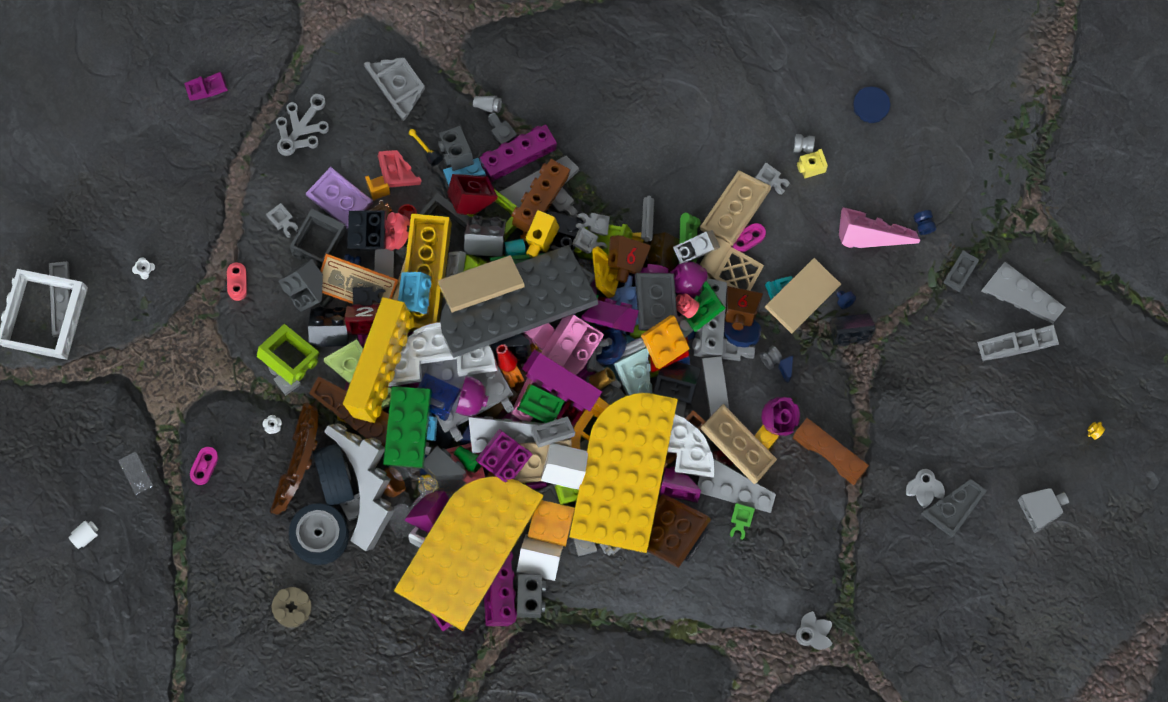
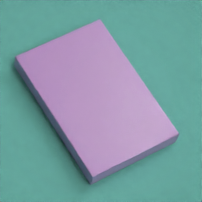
(338, 196)

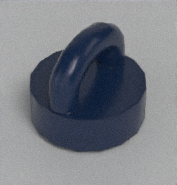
(845, 299)

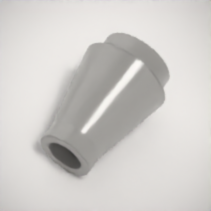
(488, 103)

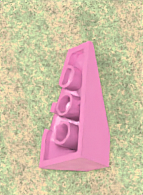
(865, 232)

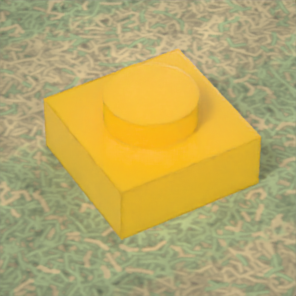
(766, 437)

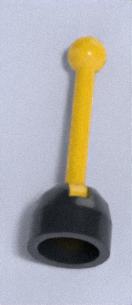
(433, 156)

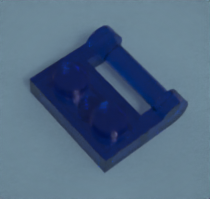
(441, 392)

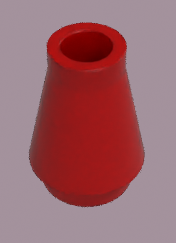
(506, 358)

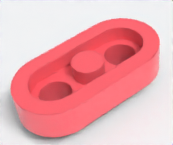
(237, 280)
(686, 305)

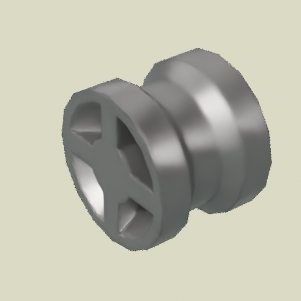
(771, 357)

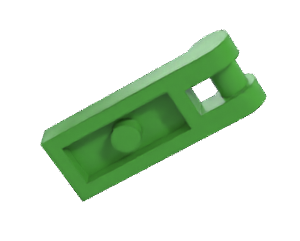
(688, 228)

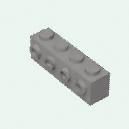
(709, 338)

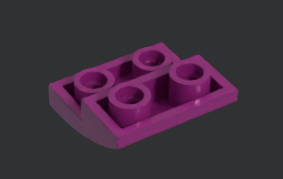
(504, 456)

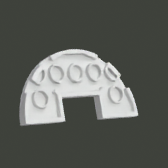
(429, 346)
(691, 448)

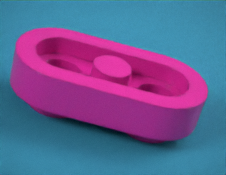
(748, 239)
(203, 466)

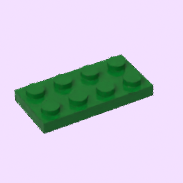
(407, 427)

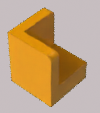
(377, 187)

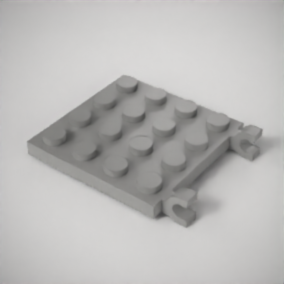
(494, 382)

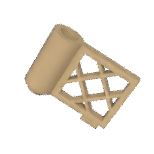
(716, 260)

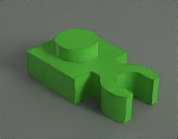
(742, 517)

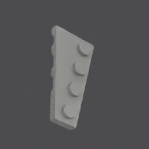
(1018, 290)

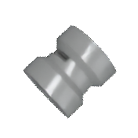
(805, 144)

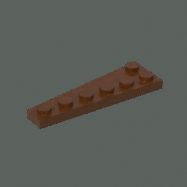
(333, 399)

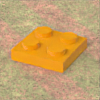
(665, 341)
(551, 523)

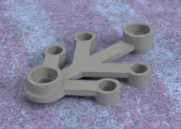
(301, 127)

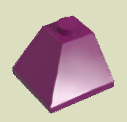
(679, 486)

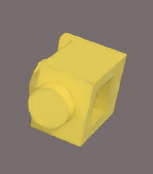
(812, 169)

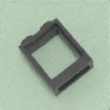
(324, 221)

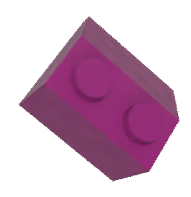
(612, 315)

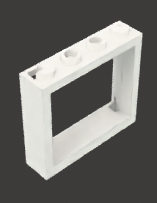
(70, 320)

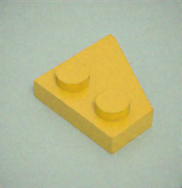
(604, 275)

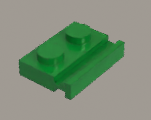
(540, 404)

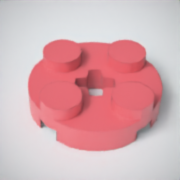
(396, 231)

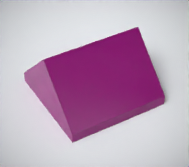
(428, 510)

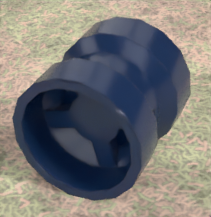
(924, 222)

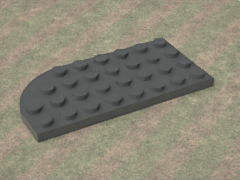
(551, 291)

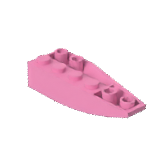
(570, 348)

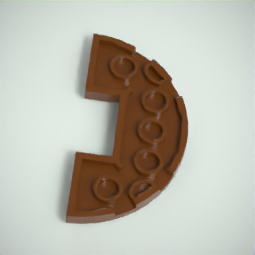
(305, 436)

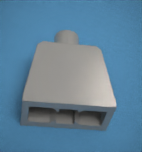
(1042, 507)

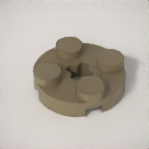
(299, 615)

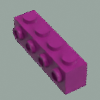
(518, 152)
(560, 379)
(501, 597)

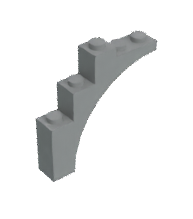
(372, 482)

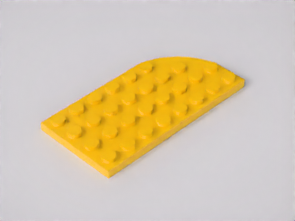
(624, 472)
(468, 548)

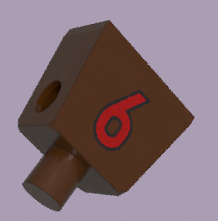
(626, 256)
(741, 307)

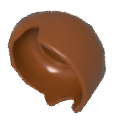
(395, 485)

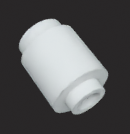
(83, 534)

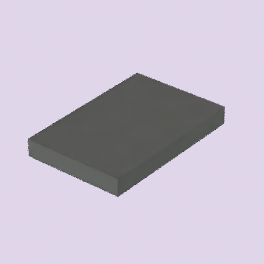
(655, 298)

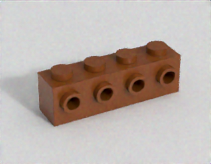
(541, 195)

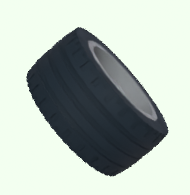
(333, 474)
(322, 548)

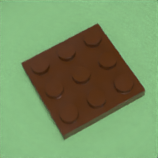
(675, 530)

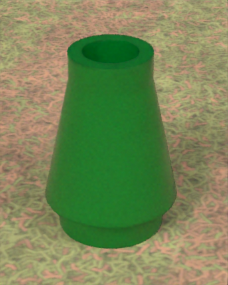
(468, 459)

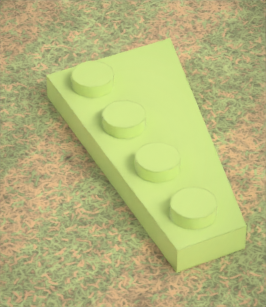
(345, 362)

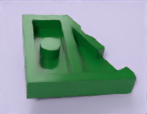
(709, 307)

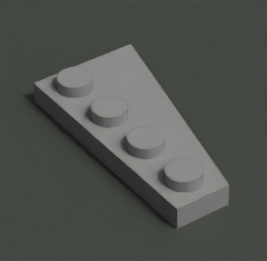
(516, 191)
(485, 428)
(736, 488)

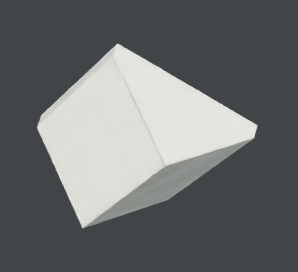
(565, 466)
(539, 558)

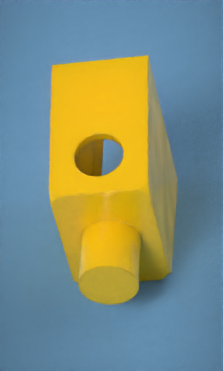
(541, 233)

